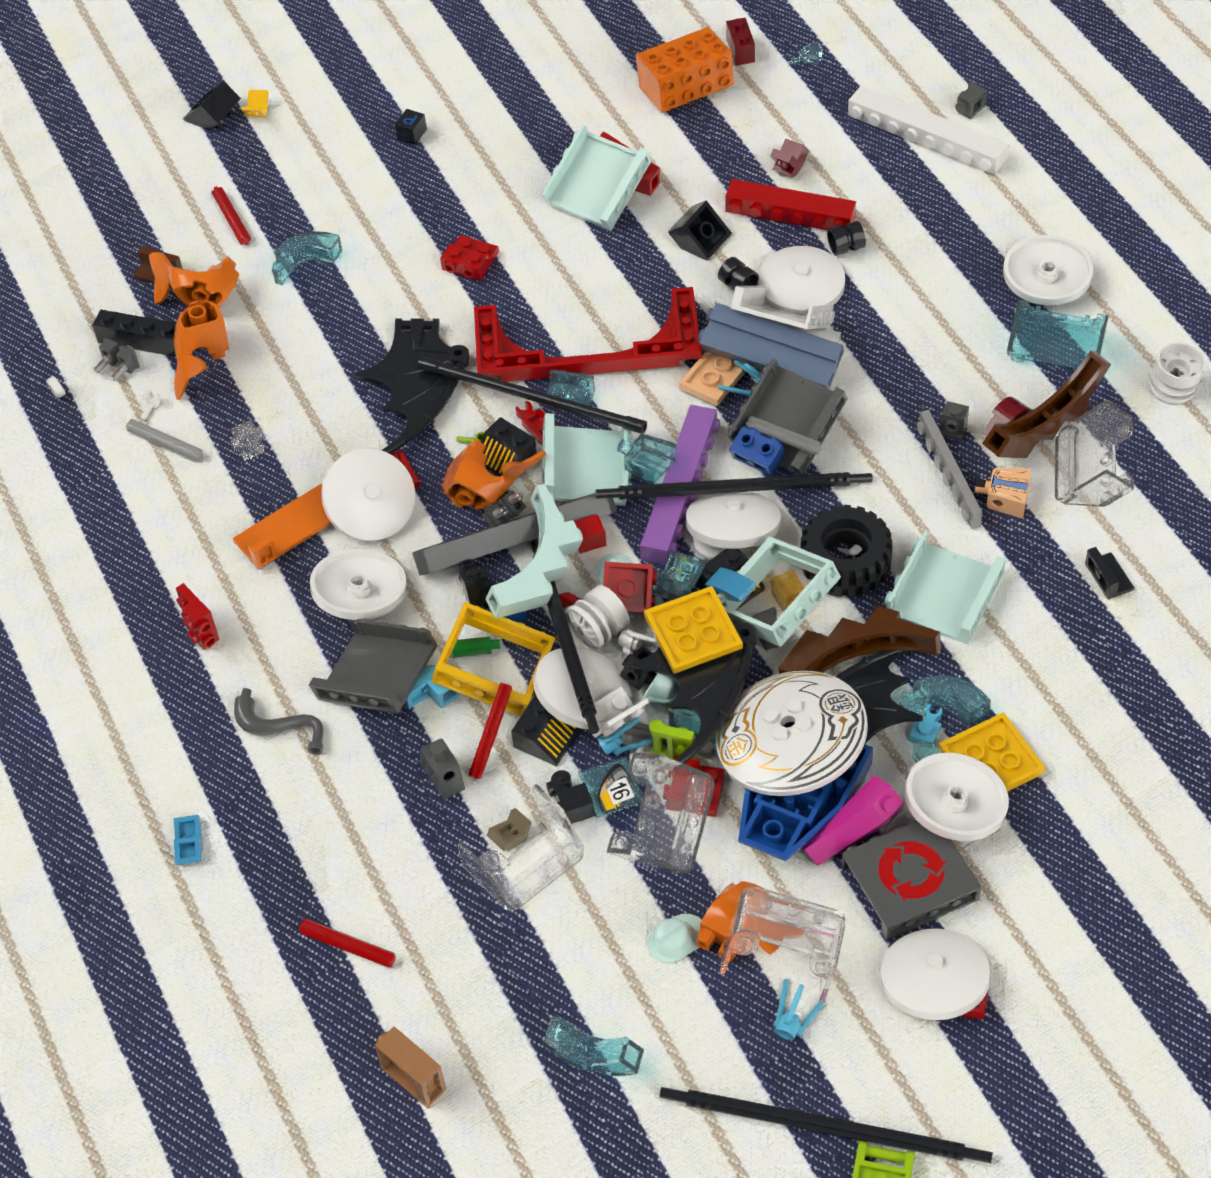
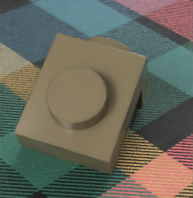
(510, 832)

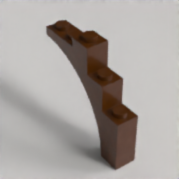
(1068, 403)
(851, 639)

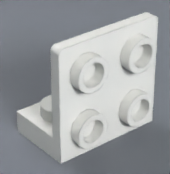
(615, 711)

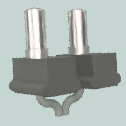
(112, 354)
(507, 501)

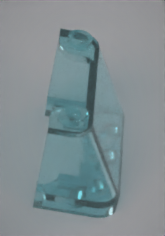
(1054, 336)

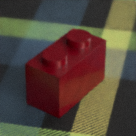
(740, 41)

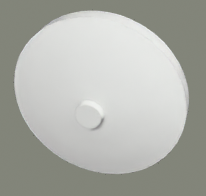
(1048, 270)
(801, 279)
(368, 495)
(733, 519)
(358, 584)
(556, 691)
(956, 796)
(935, 974)

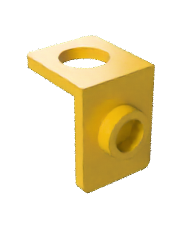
(256, 104)

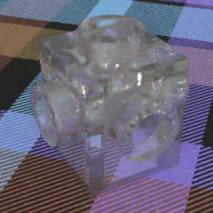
(247, 440)

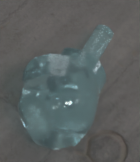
(810, 53)

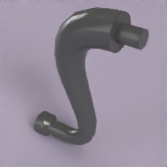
(255, 725)

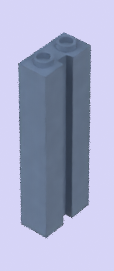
(758, 340)

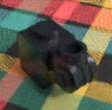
(474, 582)
(573, 800)

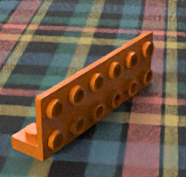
(284, 529)

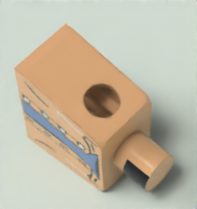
(1006, 490)

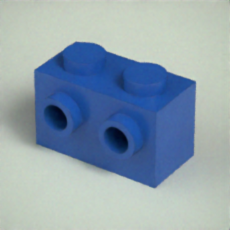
(757, 450)

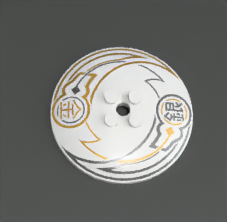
(799, 758)

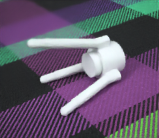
(633, 641)

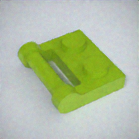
(677, 739)
(869, 1169)

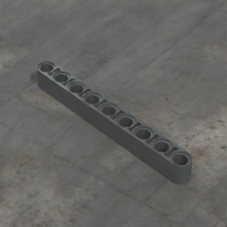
(503, 535)

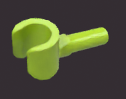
(468, 440)

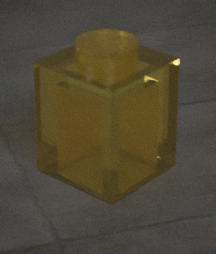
(786, 588)

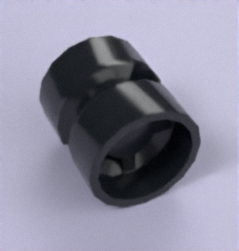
(842, 239)
(736, 273)

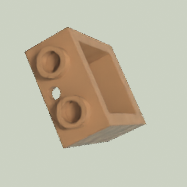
(410, 1066)

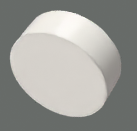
(55, 387)

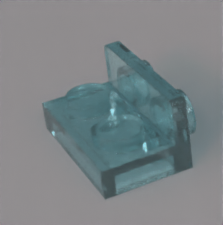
(572, 386)

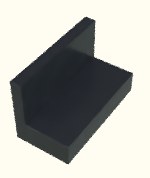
(1107, 573)

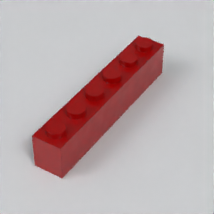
(788, 205)

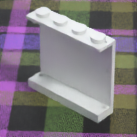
(751, 300)

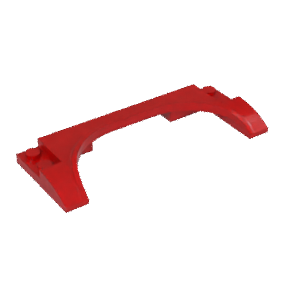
(674, 342)

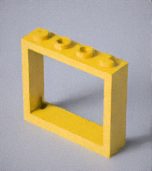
(475, 686)

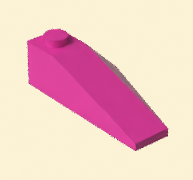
(859, 818)

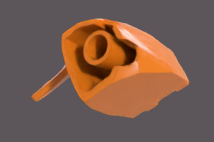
(190, 285)
(197, 327)
(471, 484)
(719, 917)

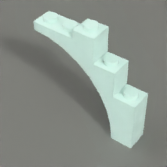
(532, 585)

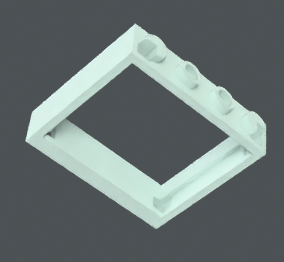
(761, 564)

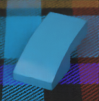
(731, 584)
(187, 840)

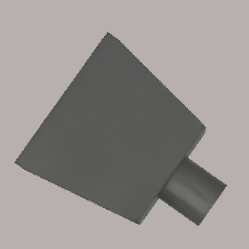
(436, 762)

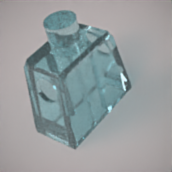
(647, 457)

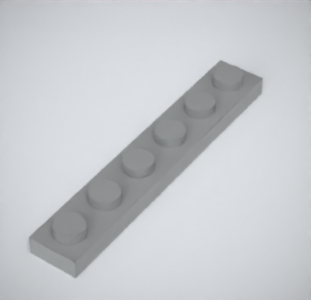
(951, 472)

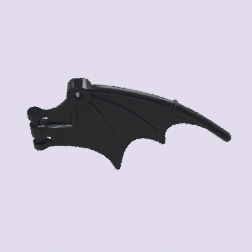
(416, 392)
(874, 686)
(709, 687)

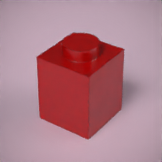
(592, 533)

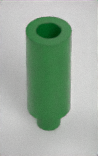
(475, 646)

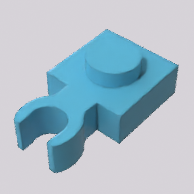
(928, 728)

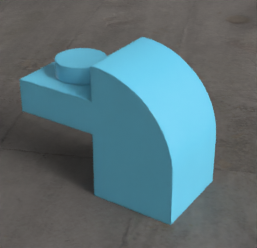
(425, 688)

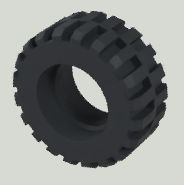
(854, 527)

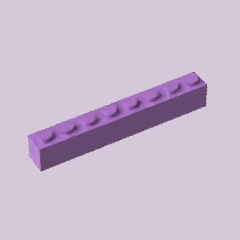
(670, 511)

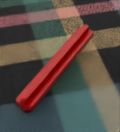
(231, 215)
(490, 731)
(347, 943)

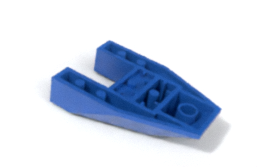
(788, 822)

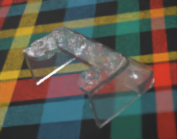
(1088, 457)
(669, 815)

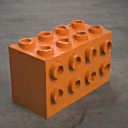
(685, 69)

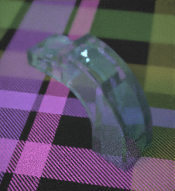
(304, 248)
(948, 692)
(593, 1054)

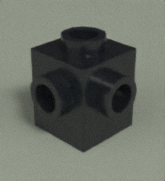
(637, 677)

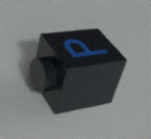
(410, 126)

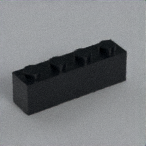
(136, 331)

